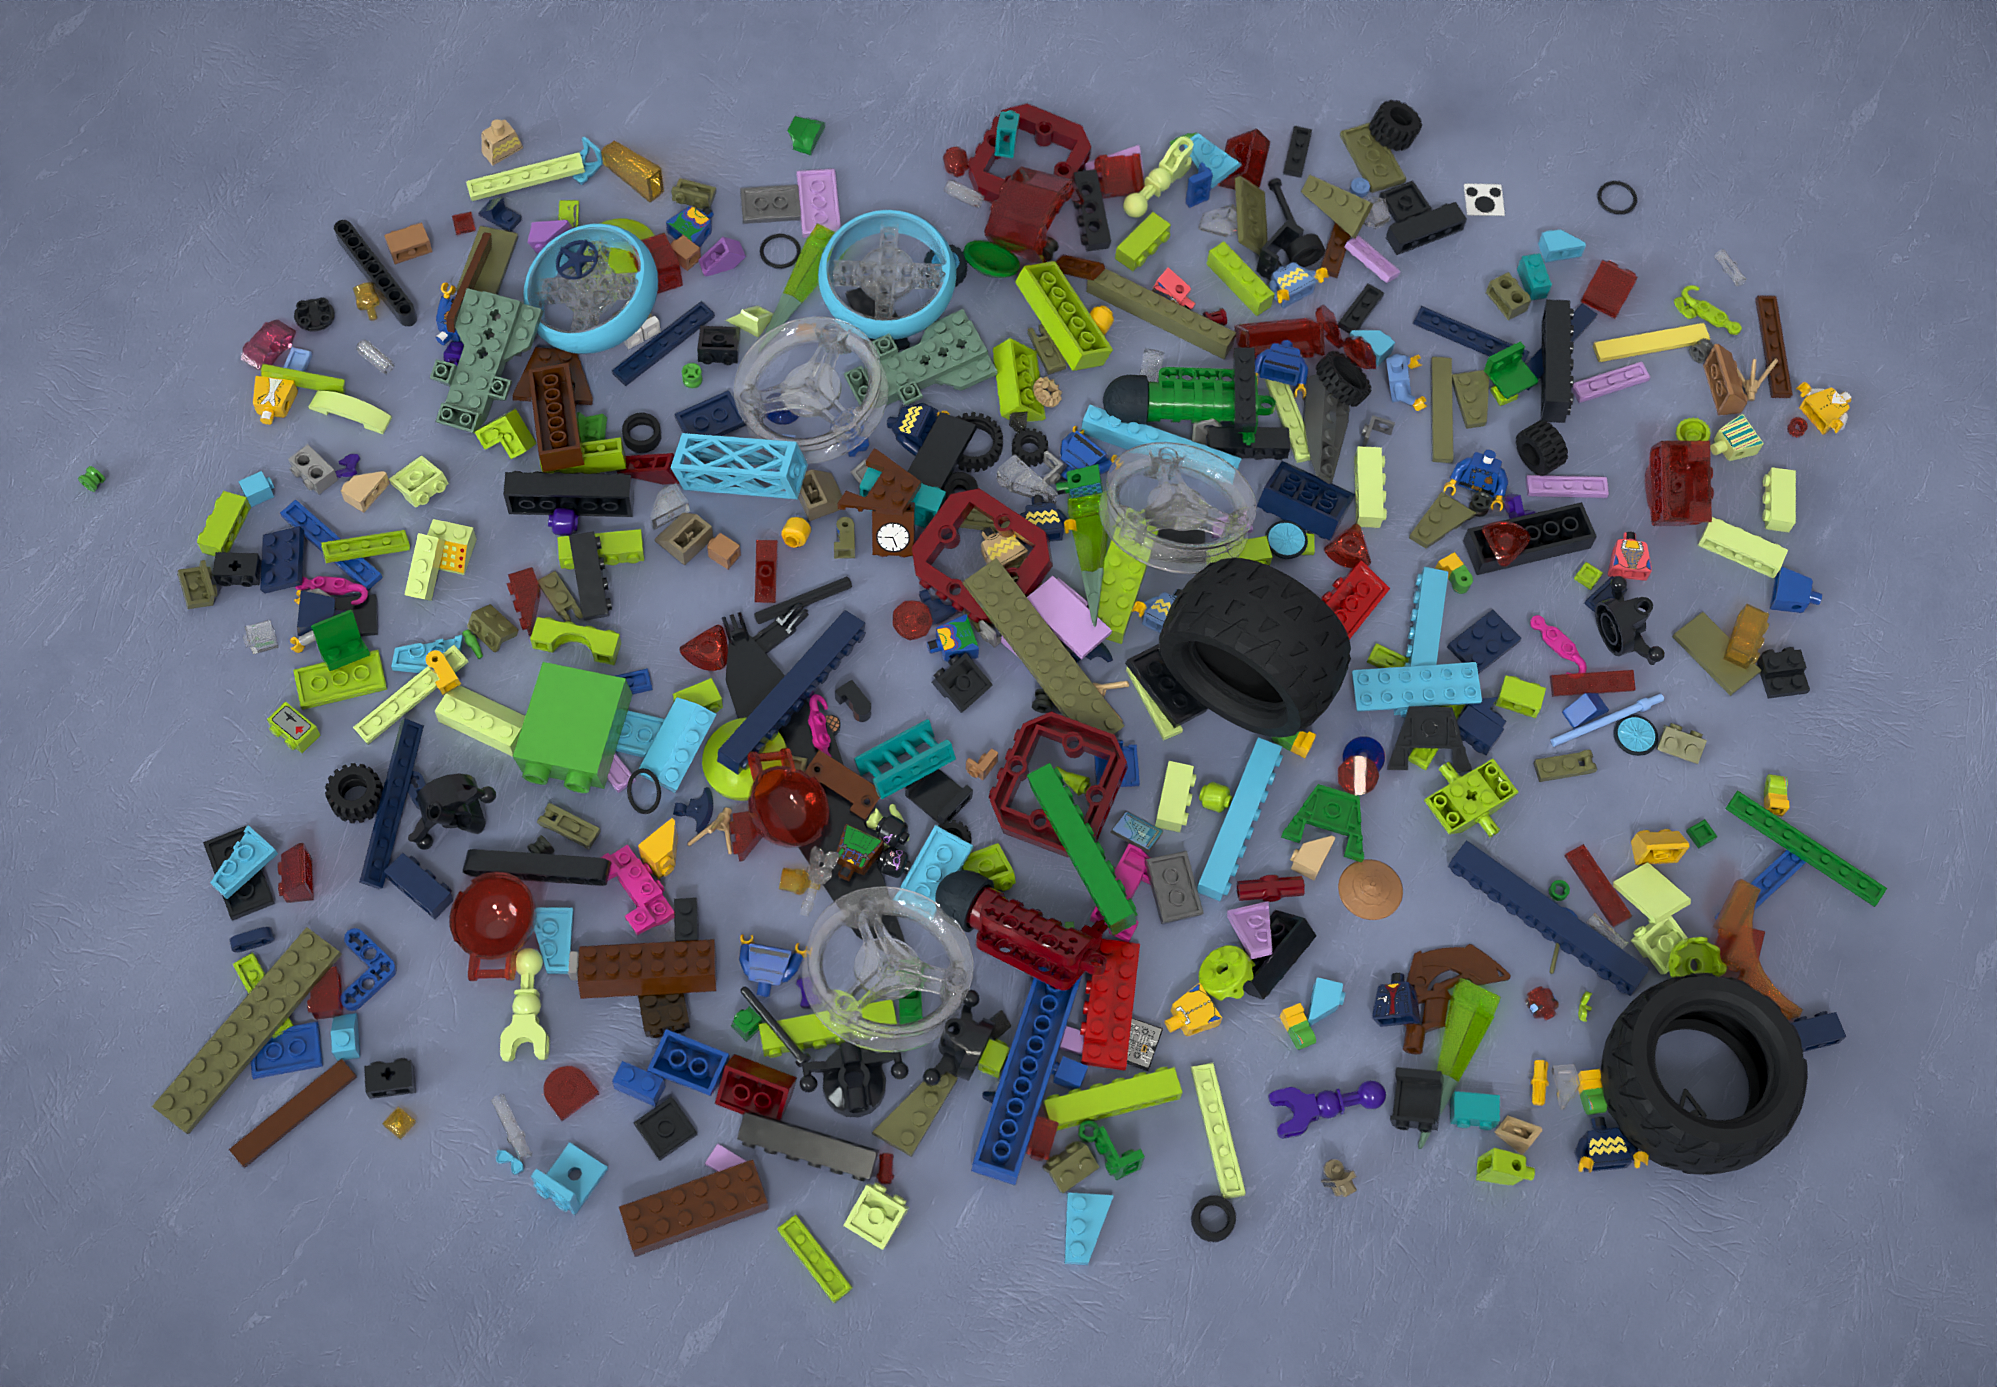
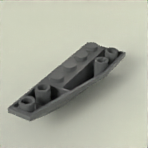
(1325, 427)

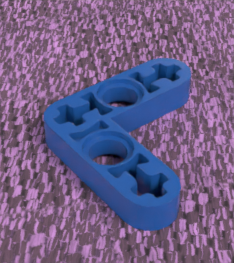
(374, 966)

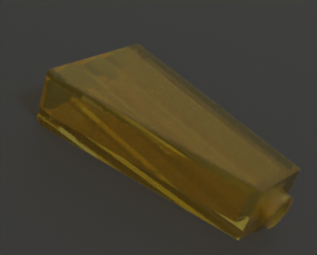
(634, 170)

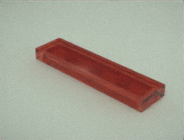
(1592, 683)
(1598, 885)

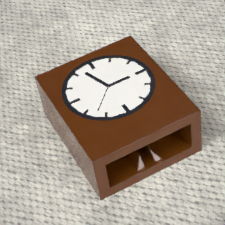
(893, 533)

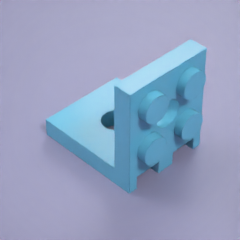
(563, 1191)

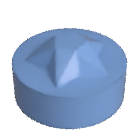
(1360, 187)

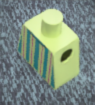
(1736, 440)

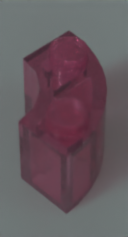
(268, 344)

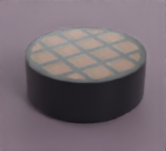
(834, 723)

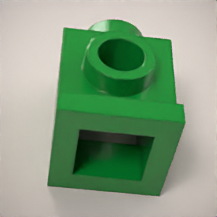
(746, 1023)

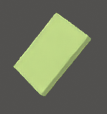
(1651, 893)

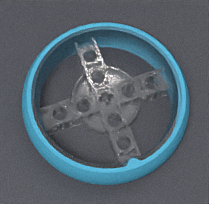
(889, 225)
(594, 292)

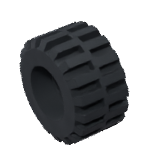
(1395, 125)
(1541, 448)
(347, 779)

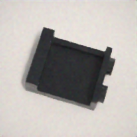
(1417, 1099)

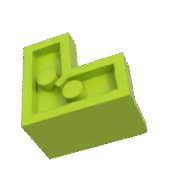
(508, 430)

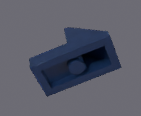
(500, 215)
(1485, 709)

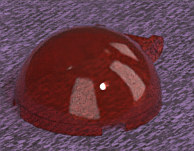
(785, 801)
(493, 922)

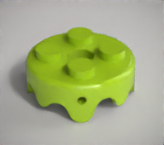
(1702, 952)
(1229, 982)

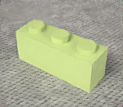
(1779, 499)
(424, 567)
(1175, 796)

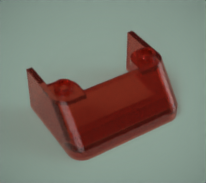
(1304, 334)

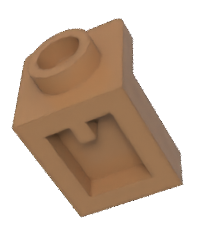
(984, 765)

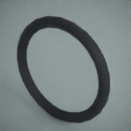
(1622, 184)
(782, 236)
(629, 793)

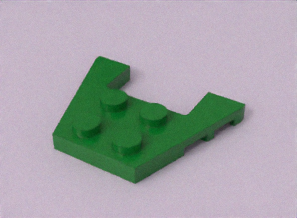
(1334, 812)

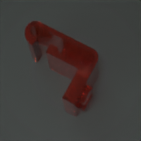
(1119, 175)
(666, 262)
(1609, 288)

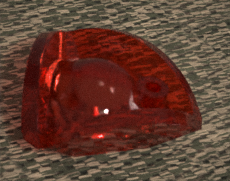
(1359, 352)
(1506, 540)
(1349, 547)
(707, 650)

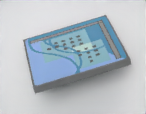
(1136, 831)

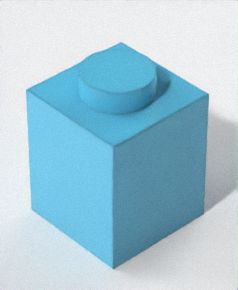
(257, 488)

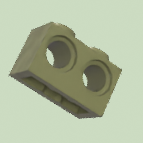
(1508, 296)

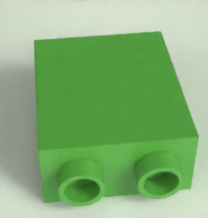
(572, 727)

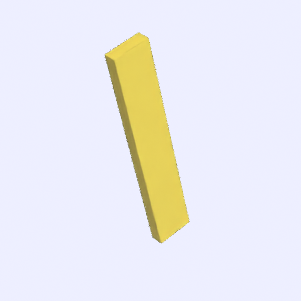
(1650, 342)

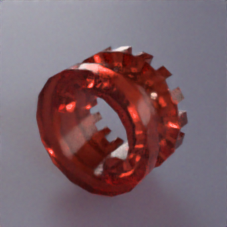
(1795, 432)

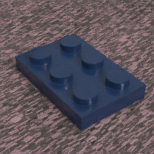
(711, 417)
(282, 559)
(1484, 641)

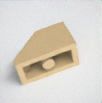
(364, 489)
(1311, 857)

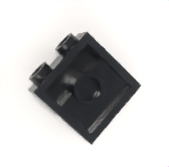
(718, 345)
(1783, 672)
(961, 682)

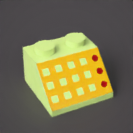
(457, 546)

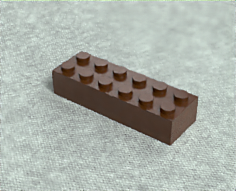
(556, 417)
(647, 968)
(693, 1208)

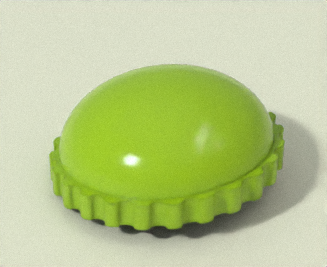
(1693, 430)

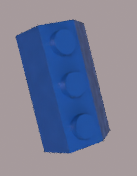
(689, 1063)

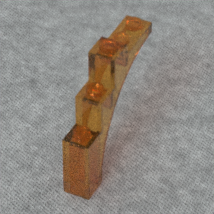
(1736, 921)

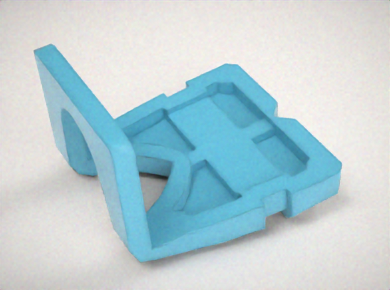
(590, 168)

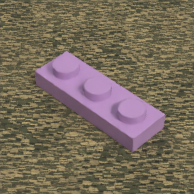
(1372, 259)

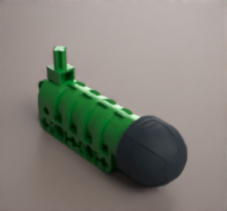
(1142, 401)

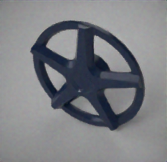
(576, 260)

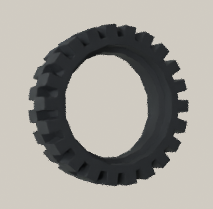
(1343, 378)
(990, 457)

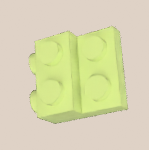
(419, 481)
(1658, 941)
(876, 1215)

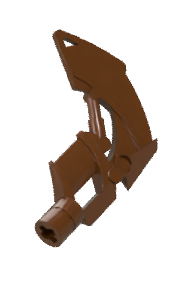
(1425, 967)

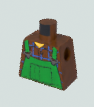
(857, 852)

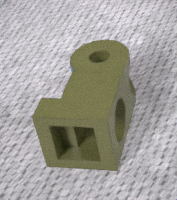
(845, 533)

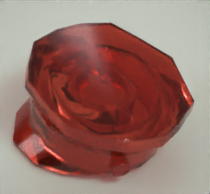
(912, 620)
(1358, 775)

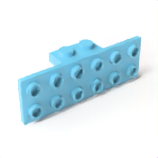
(1416, 686)

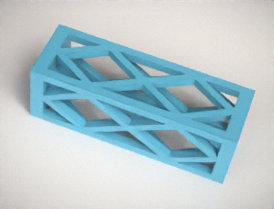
(790, 465)

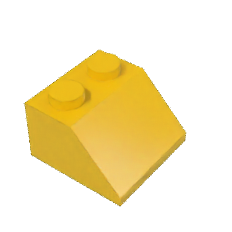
(1658, 847)
(660, 849)

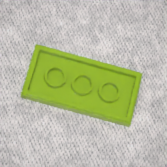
(320, 686)

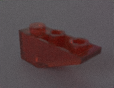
(766, 571)
(527, 594)

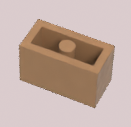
(408, 243)

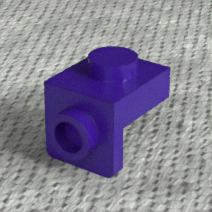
(453, 352)
(1515, 507)

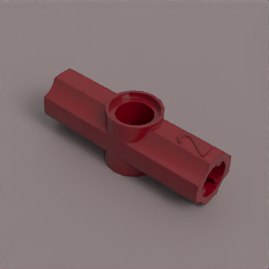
(1270, 888)

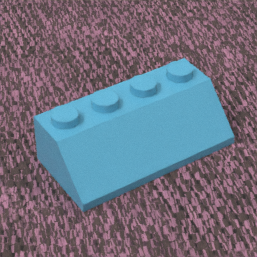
(677, 743)

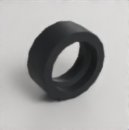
(1305, 250)
(645, 445)
(1213, 1200)

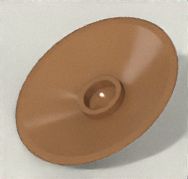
(1370, 889)

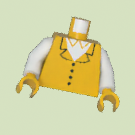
(1824, 407)

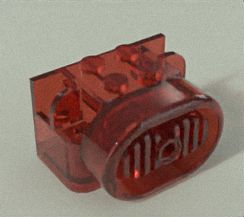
(1679, 483)

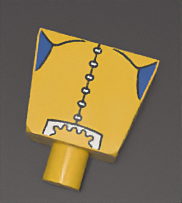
(1193, 1013)

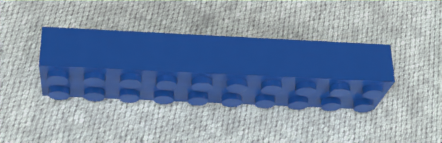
(1024, 1081)

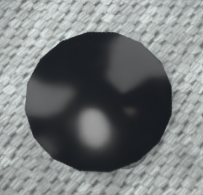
(314, 314)

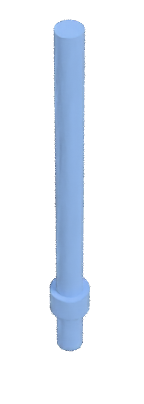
(1641, 705)

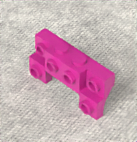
(1131, 872)
(642, 889)

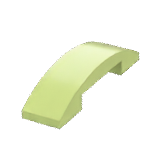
(351, 408)

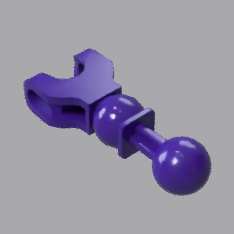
(1325, 1104)

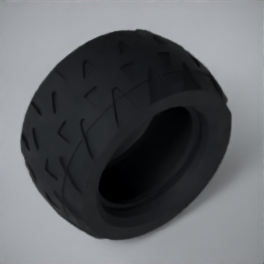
(1255, 647)
(1754, 1032)

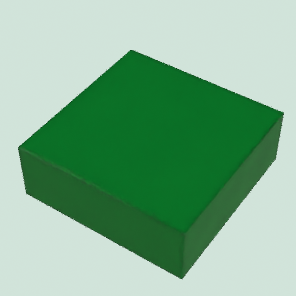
(1701, 833)

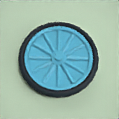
(1286, 539)
(1636, 735)

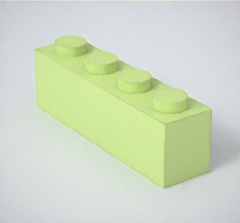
(1369, 486)
(1743, 547)

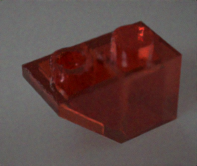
(745, 834)

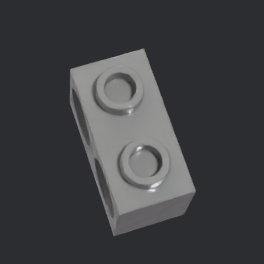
(316, 467)

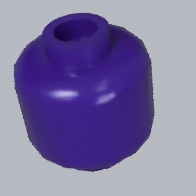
(563, 521)

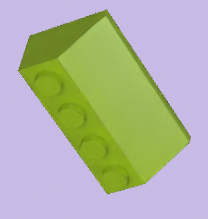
(1016, 376)

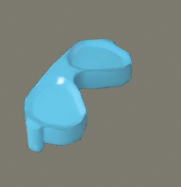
(504, 1157)

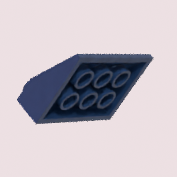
(1305, 500)

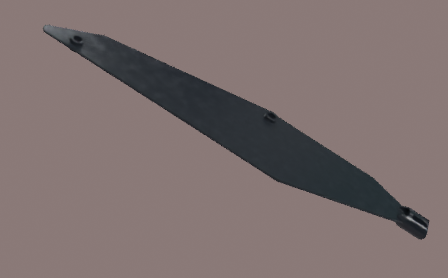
(749, 680)

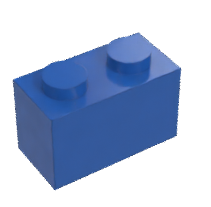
(638, 1083)

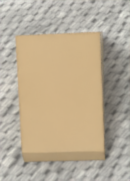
(1518, 1133)

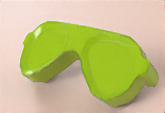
(1688, 312)
(1582, 1014)

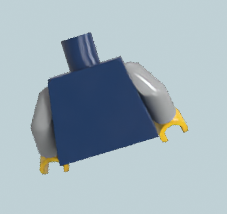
(313, 607)

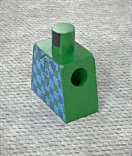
(1081, 482)

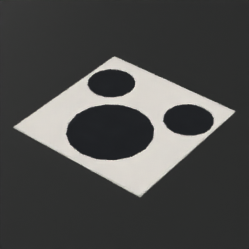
(1484, 199)

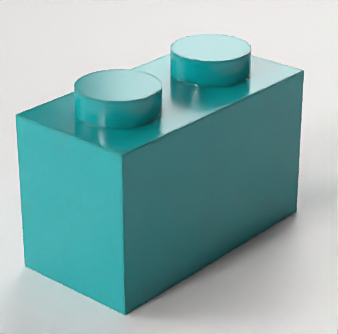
(1534, 276)
(1474, 1110)

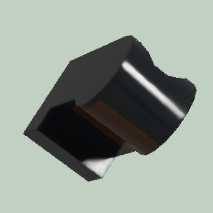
(855, 700)

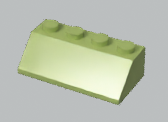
(481, 719)

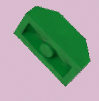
(805, 134)

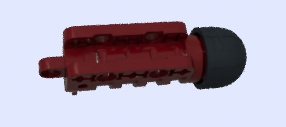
(1025, 932)

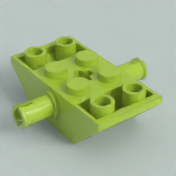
(1471, 798)

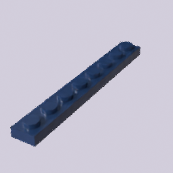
(391, 803)

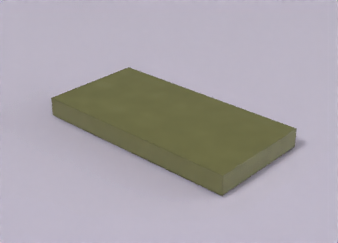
(1372, 159)
(1251, 215)
(497, 260)
(1707, 646)

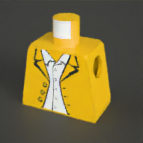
(273, 397)

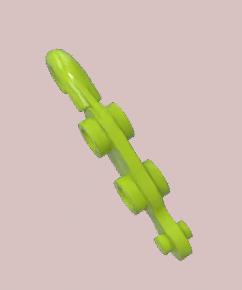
(1709, 312)

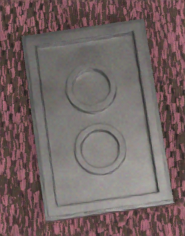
(770, 204)
(1173, 887)

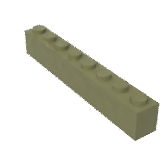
(1162, 313)

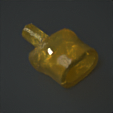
(367, 299)
(795, 881)

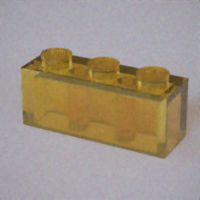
(1747, 636)

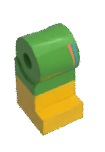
(1457, 573)
(1298, 744)
(1298, 1026)
(1592, 1092)

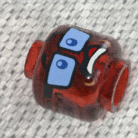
(1542, 1003)

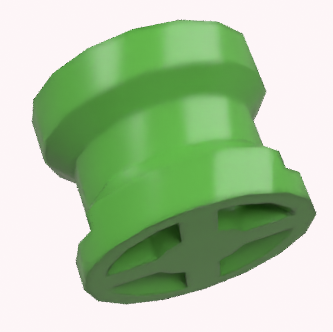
(695, 372)
(91, 479)

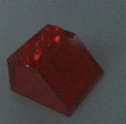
(296, 874)

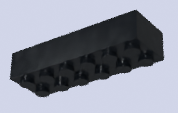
(1557, 361)
(584, 493)
(1550, 532)

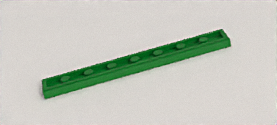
(1806, 848)

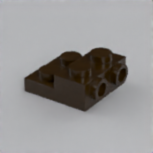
(663, 1013)

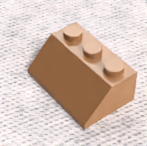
(1724, 381)

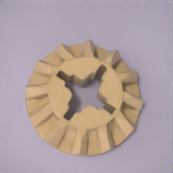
(1043, 396)

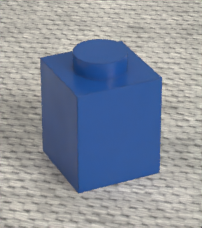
(1069, 1073)

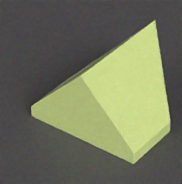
(752, 320)

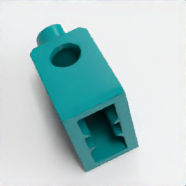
(1007, 126)

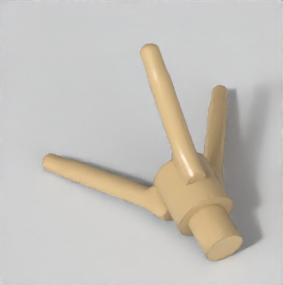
(1752, 385)
(1103, 687)
(721, 824)

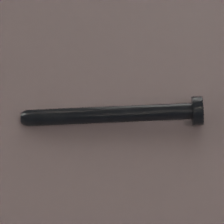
(1275, 185)
(776, 1028)

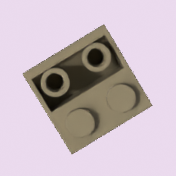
(819, 494)
(685, 537)

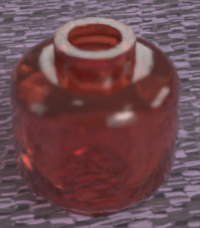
(956, 161)

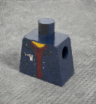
(1396, 1003)

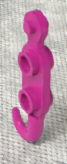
(334, 586)
(1558, 642)
(818, 724)

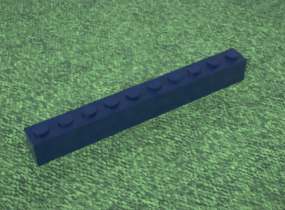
(791, 692)
(1548, 918)

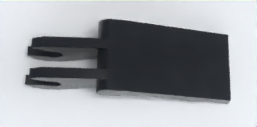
(780, 628)

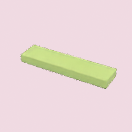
(1161, 722)

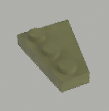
(1472, 397)
(1439, 520)

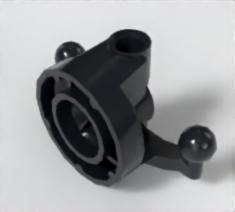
(1622, 623)
(453, 804)
(963, 1044)
(847, 1059)

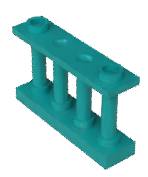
(912, 769)

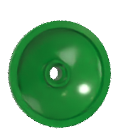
(991, 259)

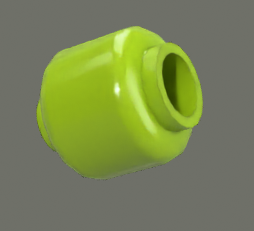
(1215, 797)

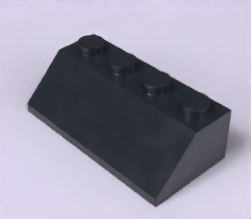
(1289, 940)

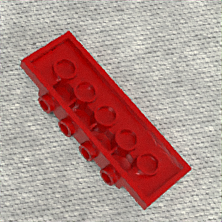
(1355, 596)
(1110, 1006)

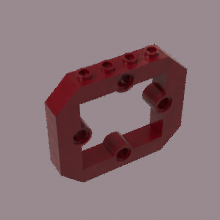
(1047, 130)
(949, 520)
(1063, 731)

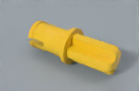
(1539, 1082)

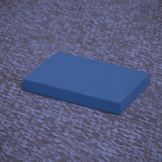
(290, 1052)

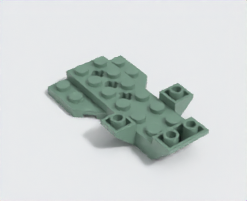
(907, 371)
(476, 378)

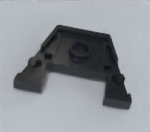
(1432, 730)

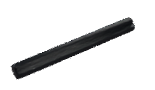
(805, 598)

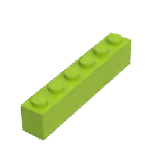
(811, 1033)
(1114, 1098)

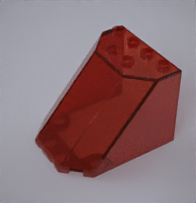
(1027, 210)

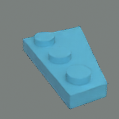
(1216, 159)
(413, 657)
(246, 860)
(555, 937)
(1083, 1225)

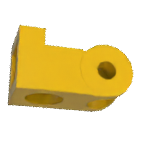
(438, 664)

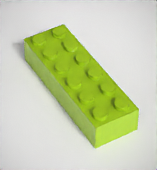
(1063, 315)
(1119, 590)

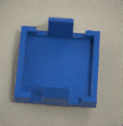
(1132, 775)

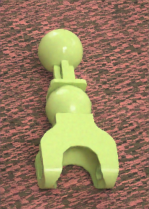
(1159, 179)
(526, 1007)

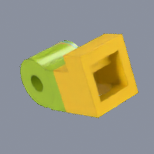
(1776, 794)

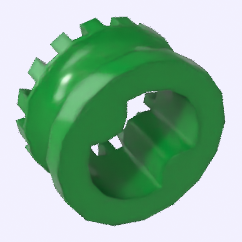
(1552, 888)
(1089, 1123)

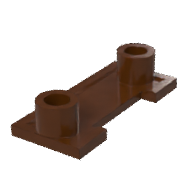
(845, 783)

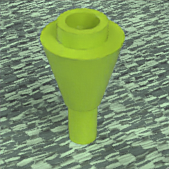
(1076, 782)

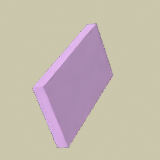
(818, 200)
(1068, 617)

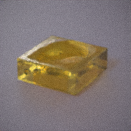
(399, 1123)

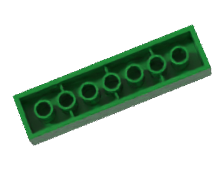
(1082, 850)

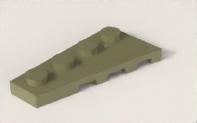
(1341, 206)
(914, 1116)

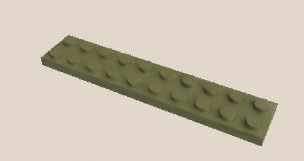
(1039, 648)
(246, 1031)

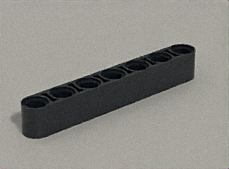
(375, 272)
(539, 866)

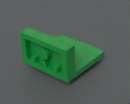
(1509, 371)
(339, 640)
(1119, 1167)

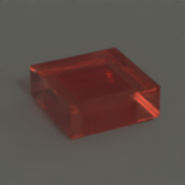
(463, 223)

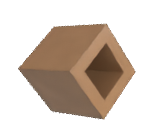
(686, 252)
(723, 550)

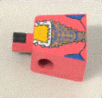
(1173, 288)
(1630, 558)

